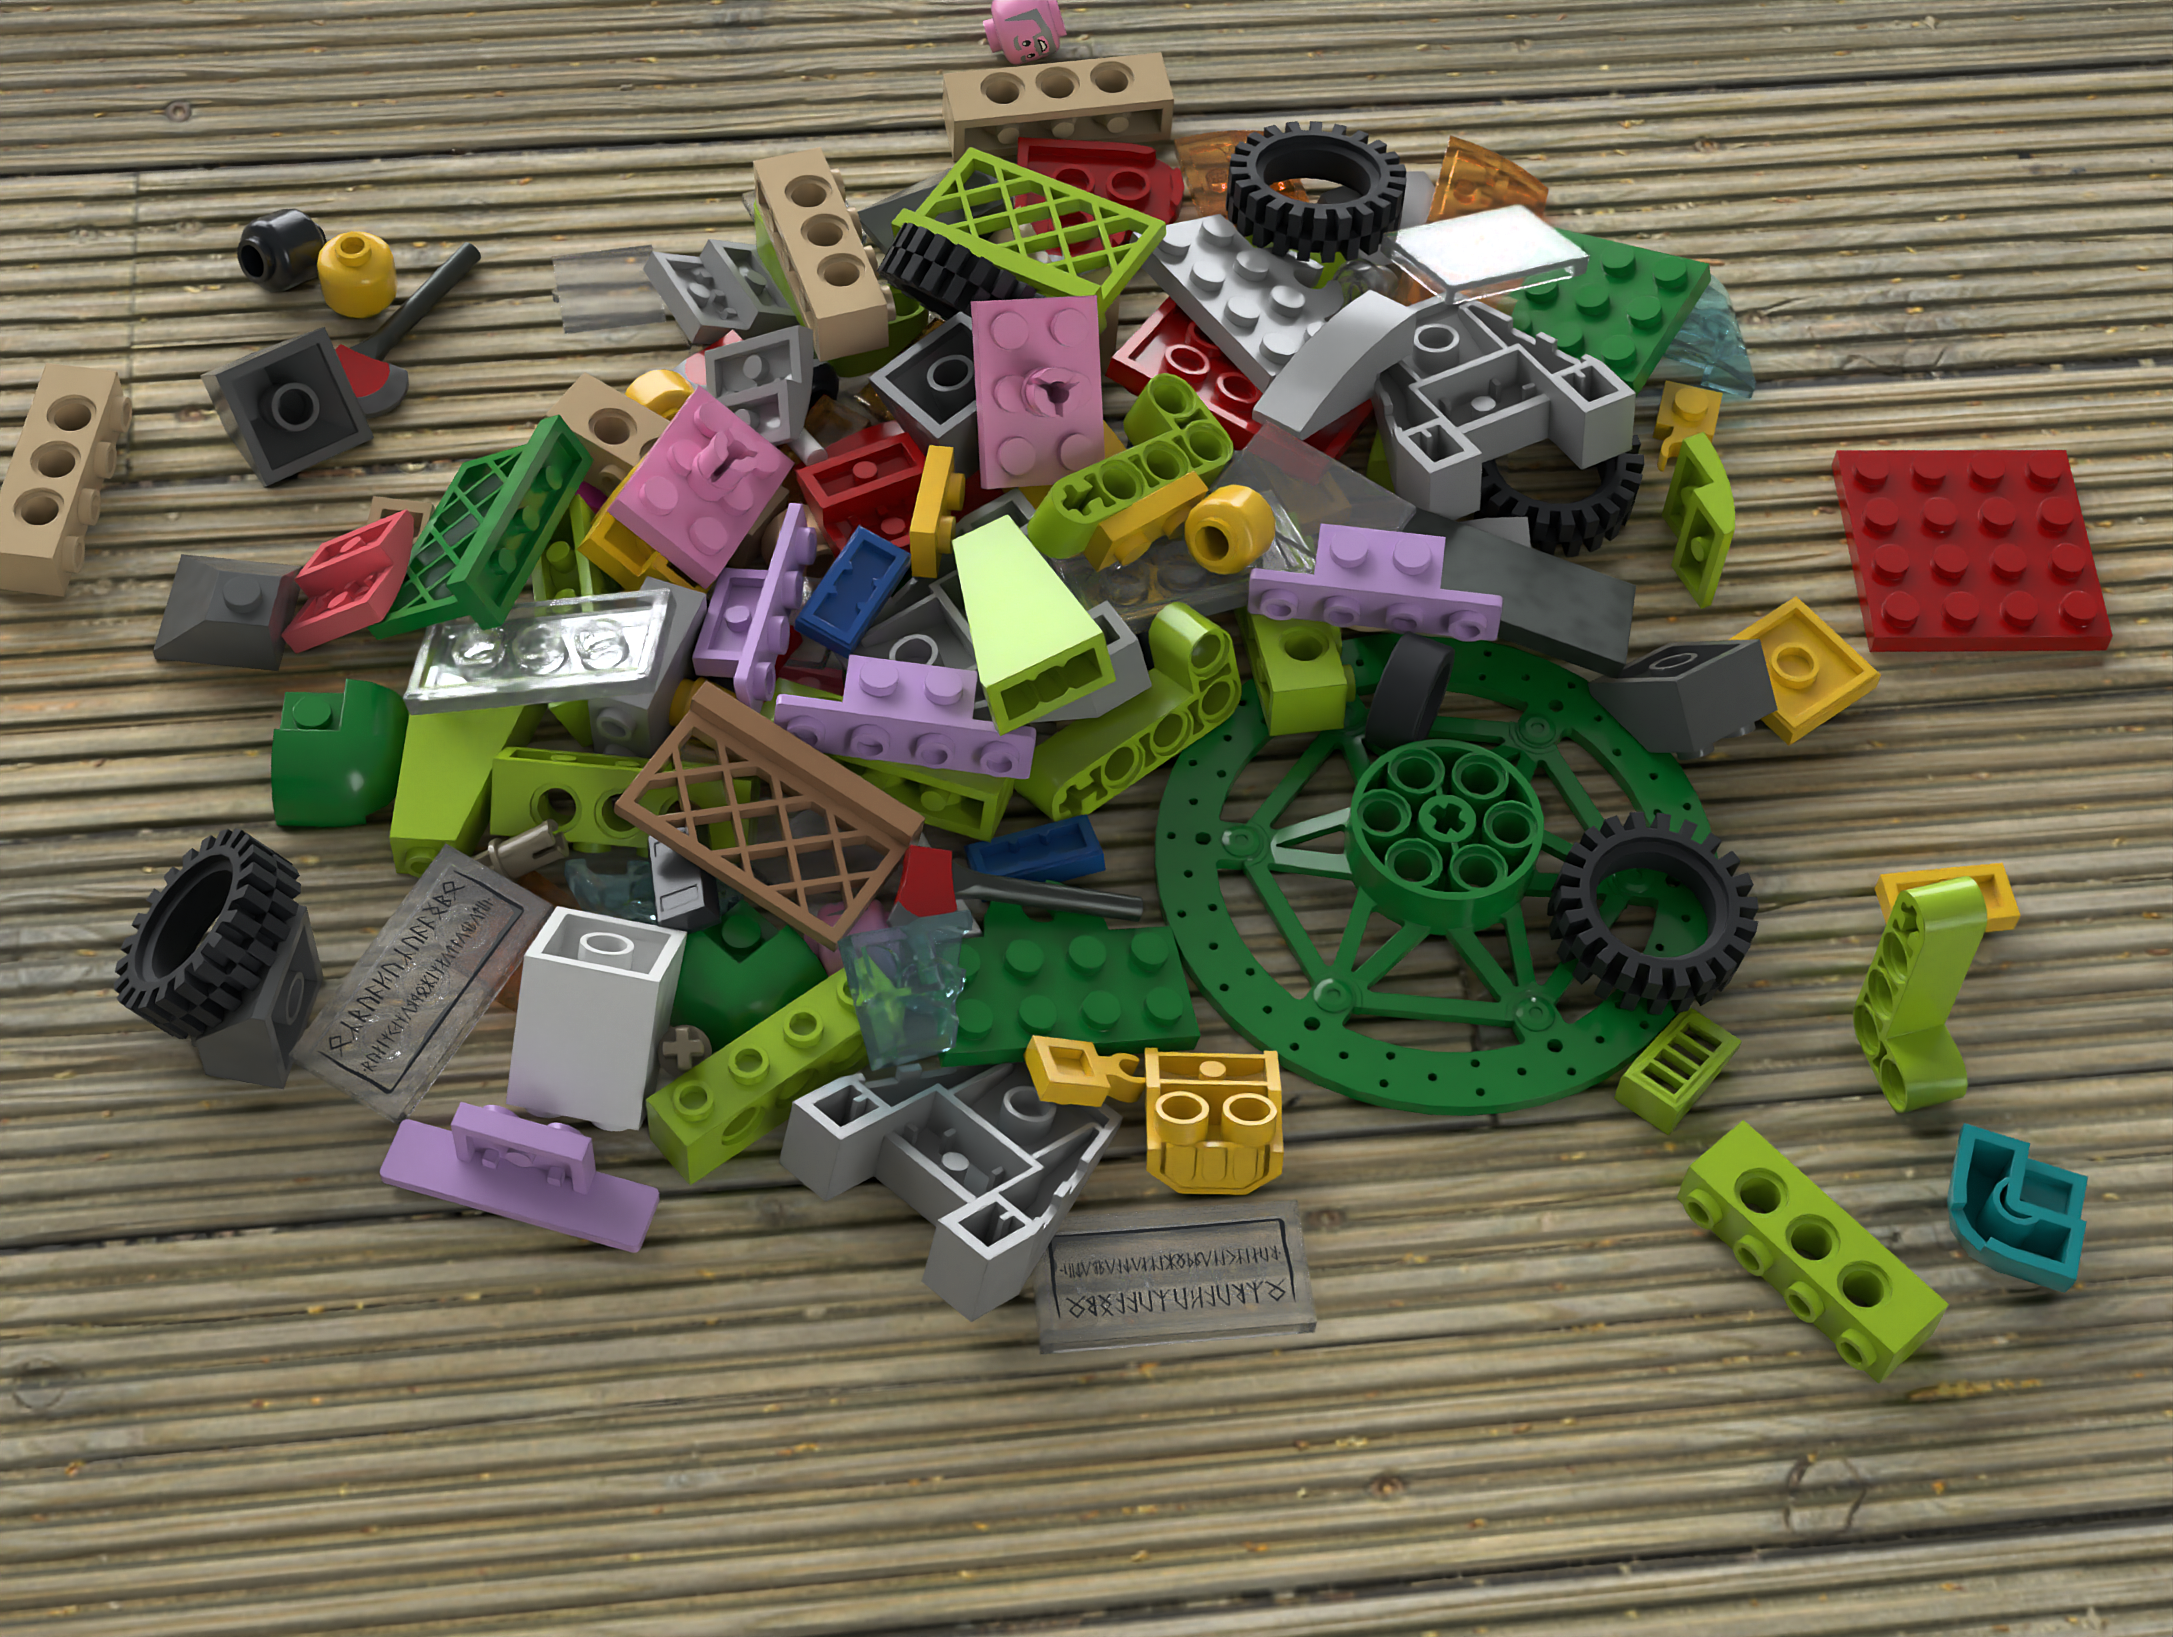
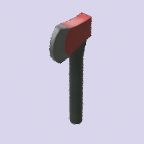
(380, 384)
(935, 882)

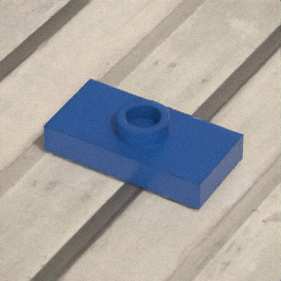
(853, 592)
(1041, 853)

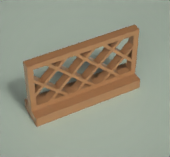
(790, 768)

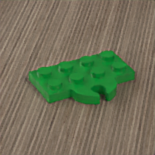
(1070, 984)

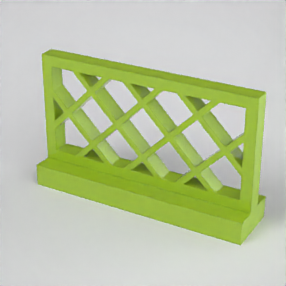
(1053, 278)

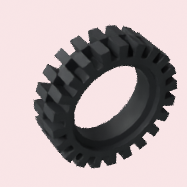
(1315, 226)
(946, 274)
(1573, 522)
(1619, 966)
(190, 989)

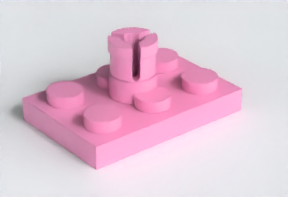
(1037, 389)
(701, 487)

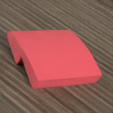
(351, 581)

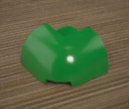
(337, 755)
(741, 975)

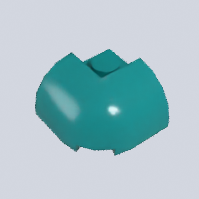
(2016, 1210)

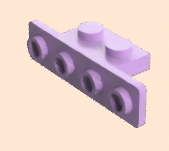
(1377, 583)
(751, 614)
(910, 718)
(521, 1173)

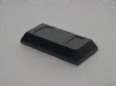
(682, 891)

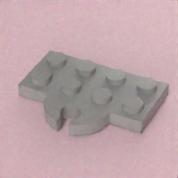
(1242, 295)

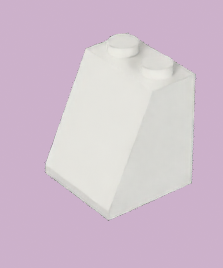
(593, 1018)

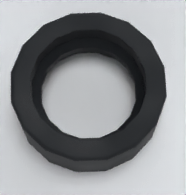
(1409, 692)

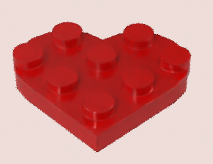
(1111, 170)

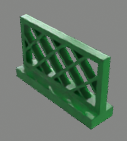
(489, 533)

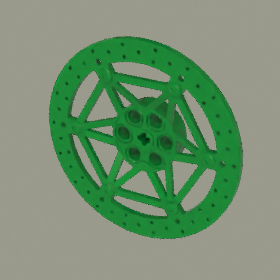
(1444, 843)

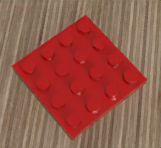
(1177, 346)
(1970, 551)

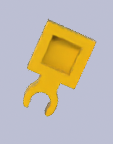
(1684, 413)
(1075, 1074)

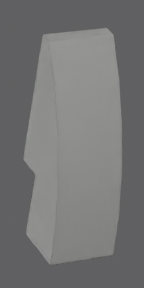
(1338, 365)

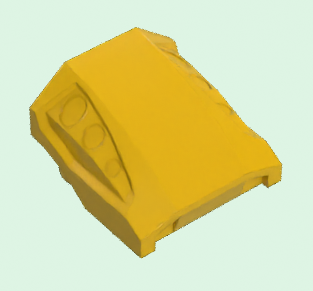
(1213, 1120)

